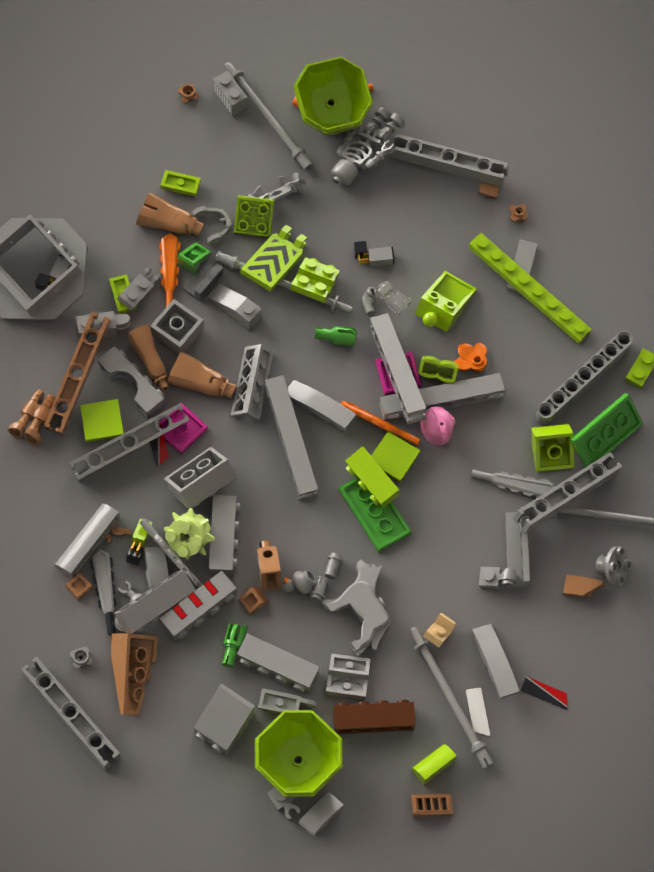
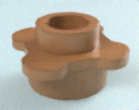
(188, 88)
(518, 217)

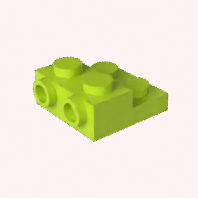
(315, 279)

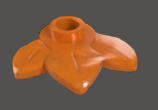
(470, 355)

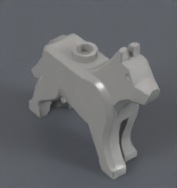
(366, 607)

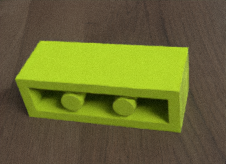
(372, 477)

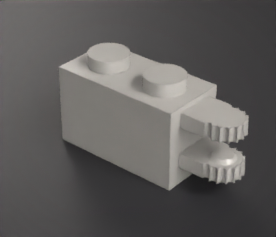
(118, 323)

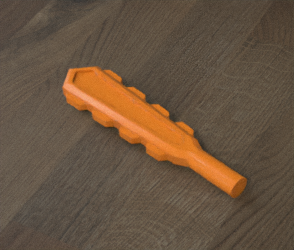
(169, 247)
(380, 422)

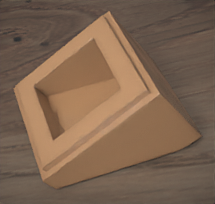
(253, 599)

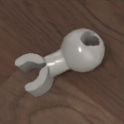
(131, 594)

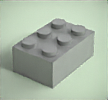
(200, 478)

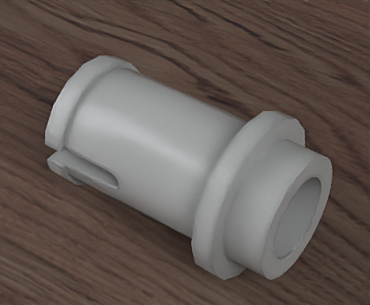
(333, 565)
(319, 588)

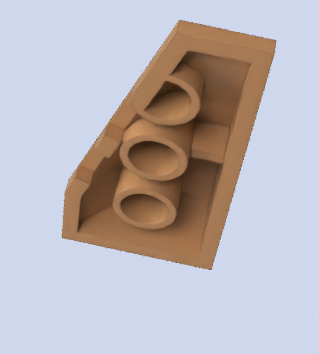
(131, 663)

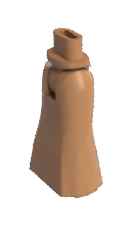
(165, 216)
(143, 345)
(196, 376)

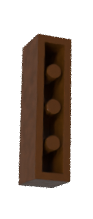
(374, 717)

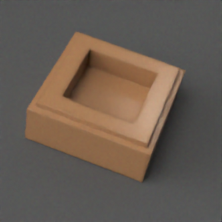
(78, 586)

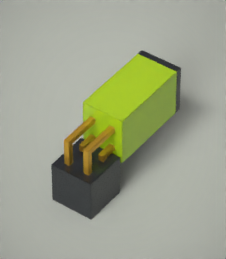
(138, 543)

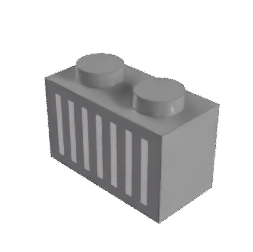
(229, 93)

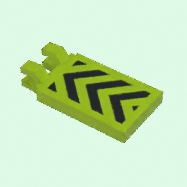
(274, 259)

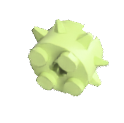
(188, 534)

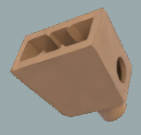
(269, 566)

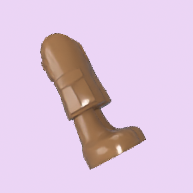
(35, 412)

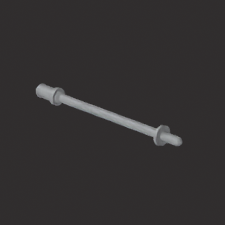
(297, 153)
(235, 263)
(607, 515)
(478, 747)

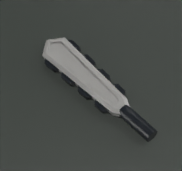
(103, 577)

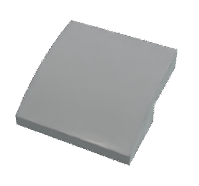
(348, 677)

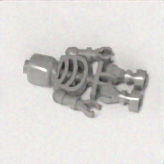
(352, 151)

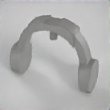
(203, 211)

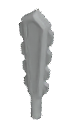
(516, 483)
(154, 534)

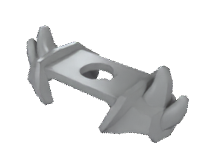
(291, 184)

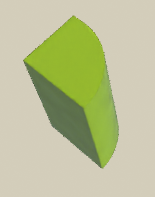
(434, 764)

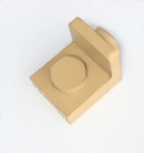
(440, 630)

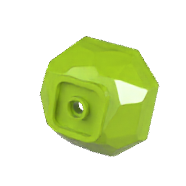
(336, 82)
(300, 736)

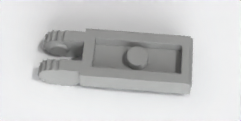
(138, 289)
(278, 701)

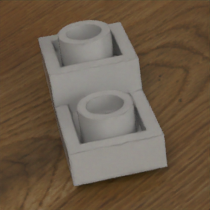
(156, 565)
(321, 813)

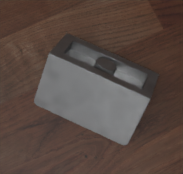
(204, 280)

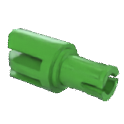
(338, 335)
(233, 640)

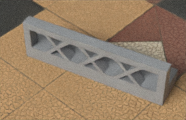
(255, 381)
(517, 550)

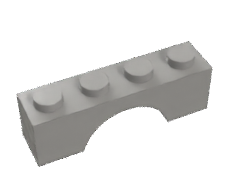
(115, 366)

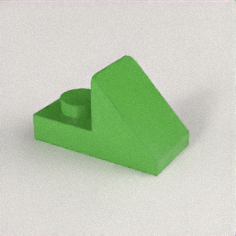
(192, 257)

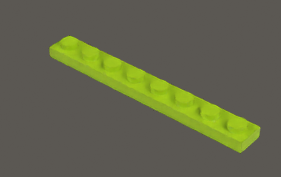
(529, 288)

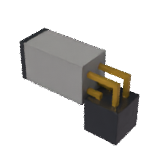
(376, 256)
(58, 269)

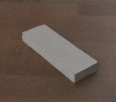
(524, 258)

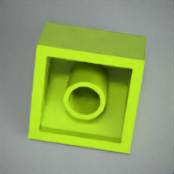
(552, 447)

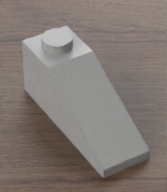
(236, 306)

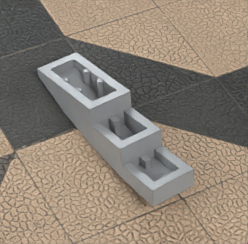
(320, 404)
(496, 661)

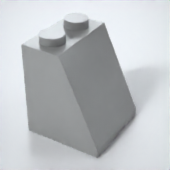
(224, 720)

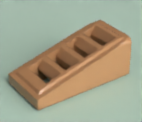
(426, 797)

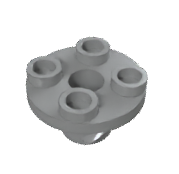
(614, 565)

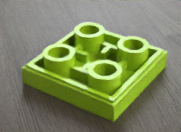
(253, 216)
(101, 420)
(395, 456)

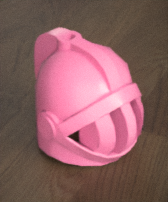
(437, 426)

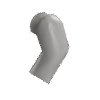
(368, 299)

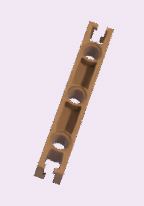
(83, 360)

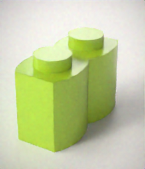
(444, 370)

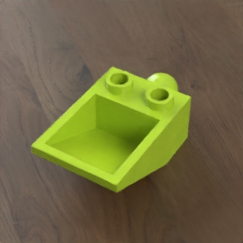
(444, 301)

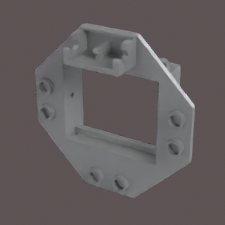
(63, 291)

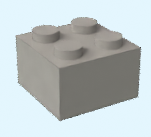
(177, 327)

